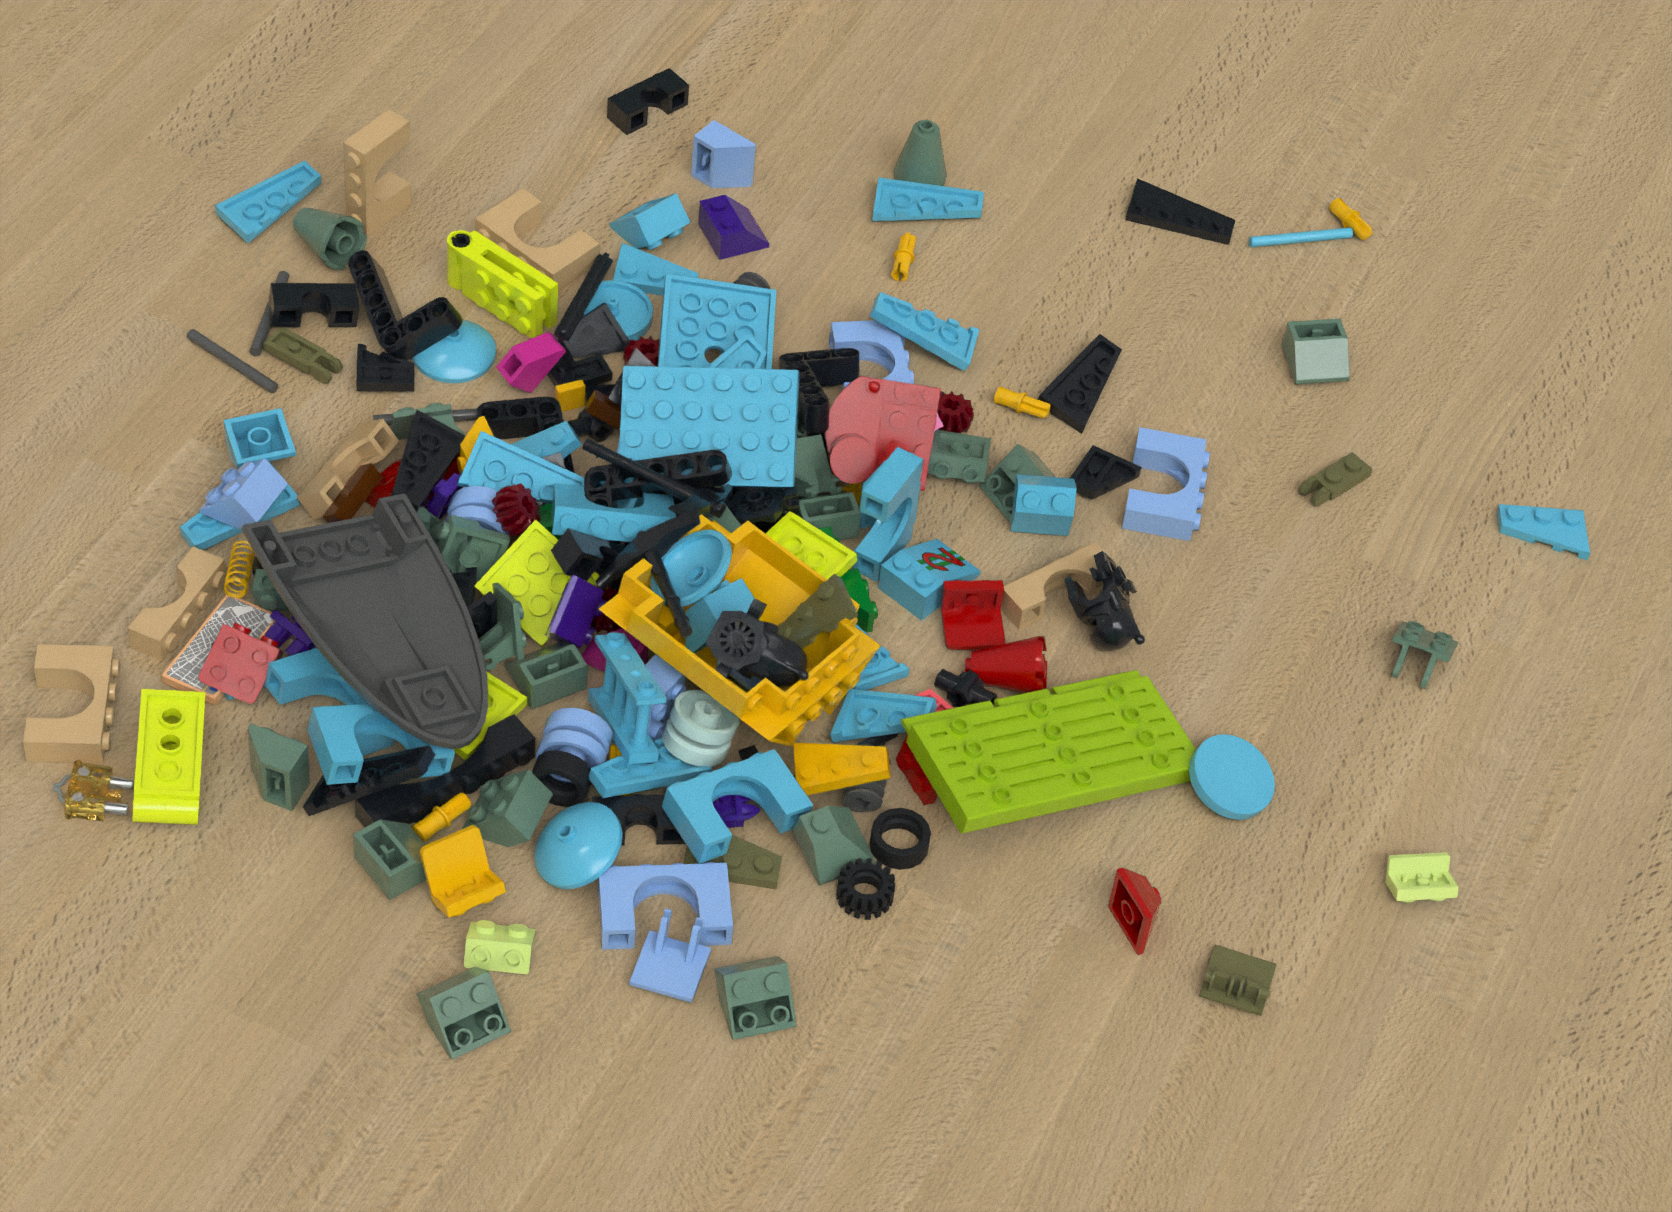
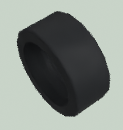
(569, 767)
(896, 857)

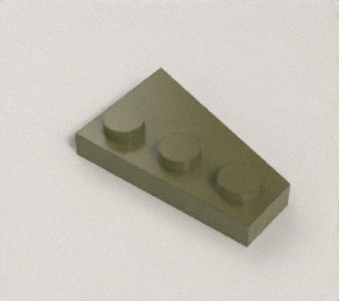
(819, 613)
(746, 863)

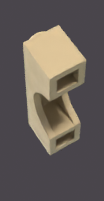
(366, 445)
(1025, 597)
(159, 629)

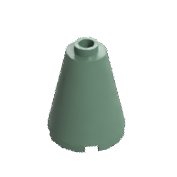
(922, 156)
(330, 235)

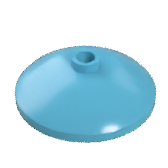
(459, 356)
(696, 565)
(578, 845)

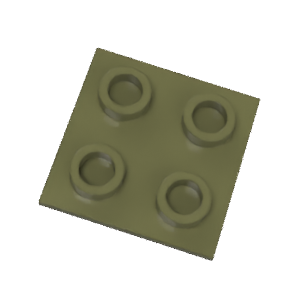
(1237, 980)

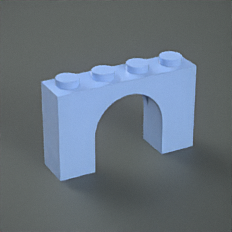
(874, 344)
(1173, 513)
(700, 885)

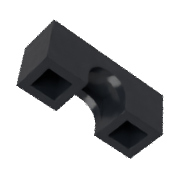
(630, 107)
(333, 300)
(585, 554)
(645, 811)

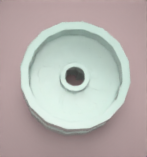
(699, 729)

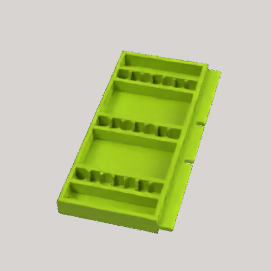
(1050, 750)

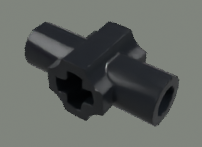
(590, 425)
(963, 689)

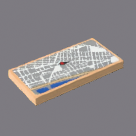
(187, 665)

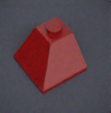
(1134, 906)

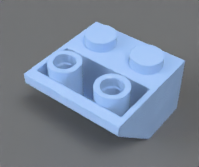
(722, 157)
(244, 494)
(672, 685)

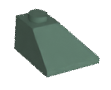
(830, 841)

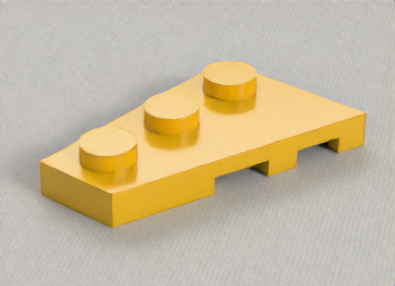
(838, 766)

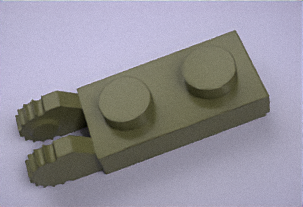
(302, 354)
(1336, 479)

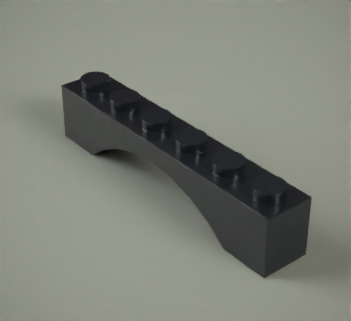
(502, 750)

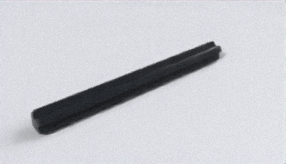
(583, 298)

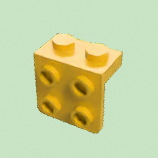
(459, 872)

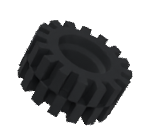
(865, 903)

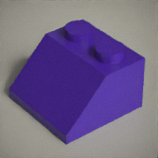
(730, 227)
(575, 612)

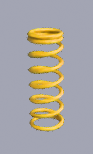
(237, 579)

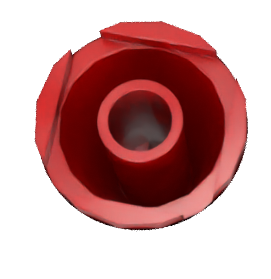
(1012, 666)

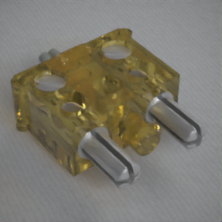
(91, 790)

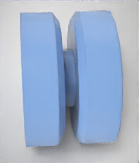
(477, 505)
(576, 733)

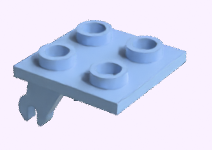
(670, 964)

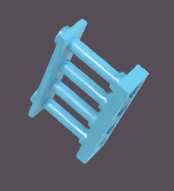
(624, 690)

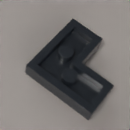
(591, 370)

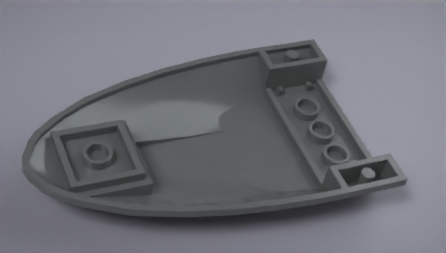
(384, 616)

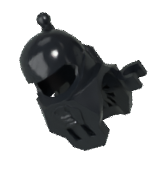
(762, 505)
(1110, 609)
(756, 648)

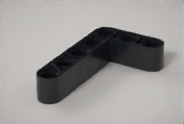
(396, 334)
(818, 370)
(523, 418)
(673, 465)

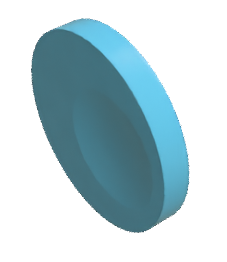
(627, 304)
(1231, 777)

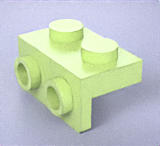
(1420, 877)
(499, 947)

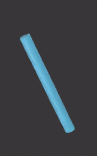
(1300, 237)

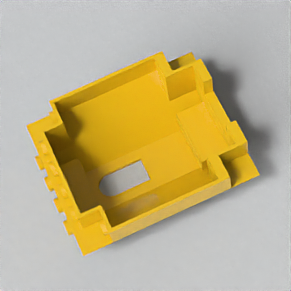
(782, 584)

